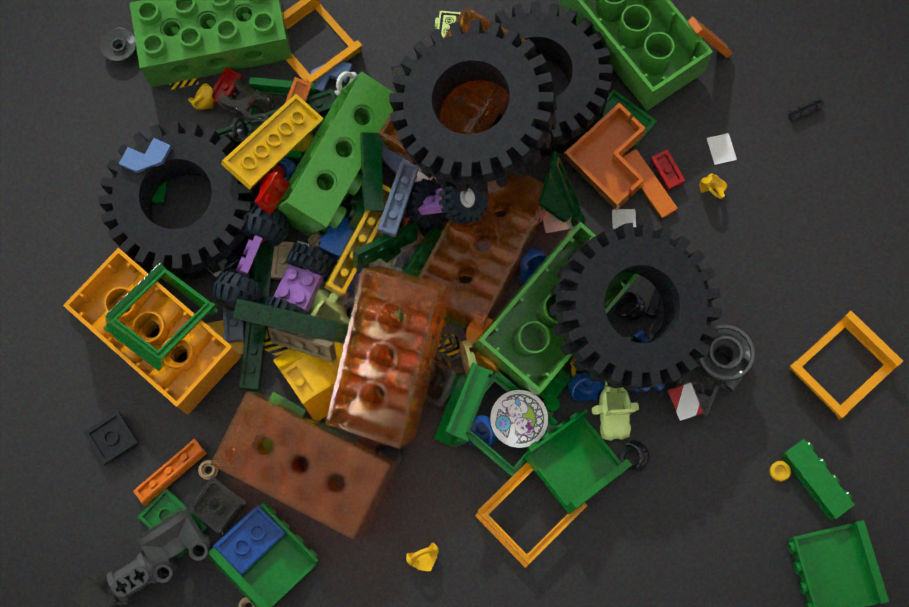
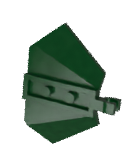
(558, 195)

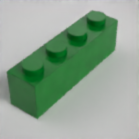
(818, 480)

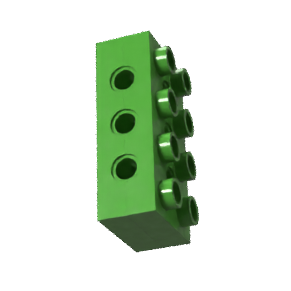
(205, 36)
(334, 157)

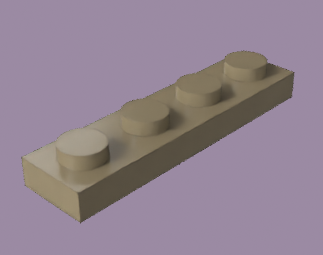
(303, 343)

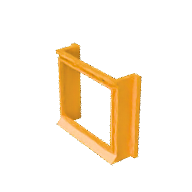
(298, 12)
(871, 341)
(502, 536)

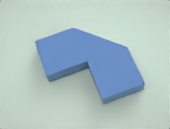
(321, 83)
(154, 156)

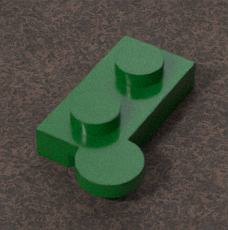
(553, 390)

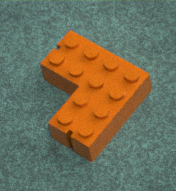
(600, 159)

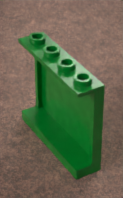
(574, 462)
(838, 567)
(275, 571)

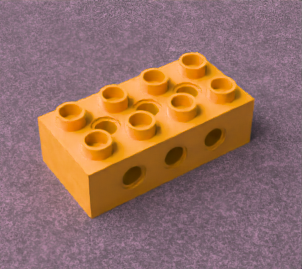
(180, 383)

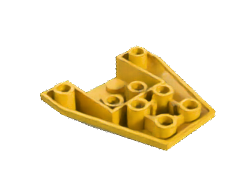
(311, 378)

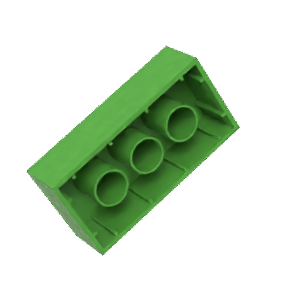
(647, 43)
(522, 333)

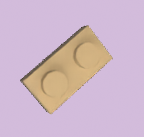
(279, 257)

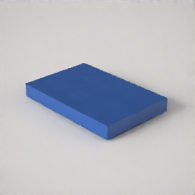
(249, 540)

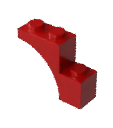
(272, 189)

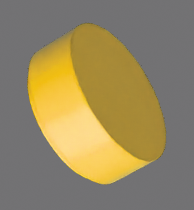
(780, 471)

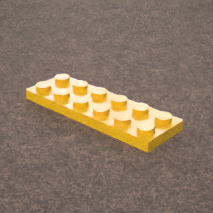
(272, 141)

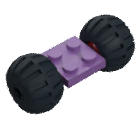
(262, 229)

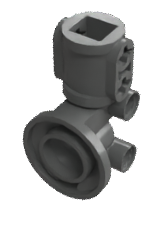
(740, 352)
(159, 548)

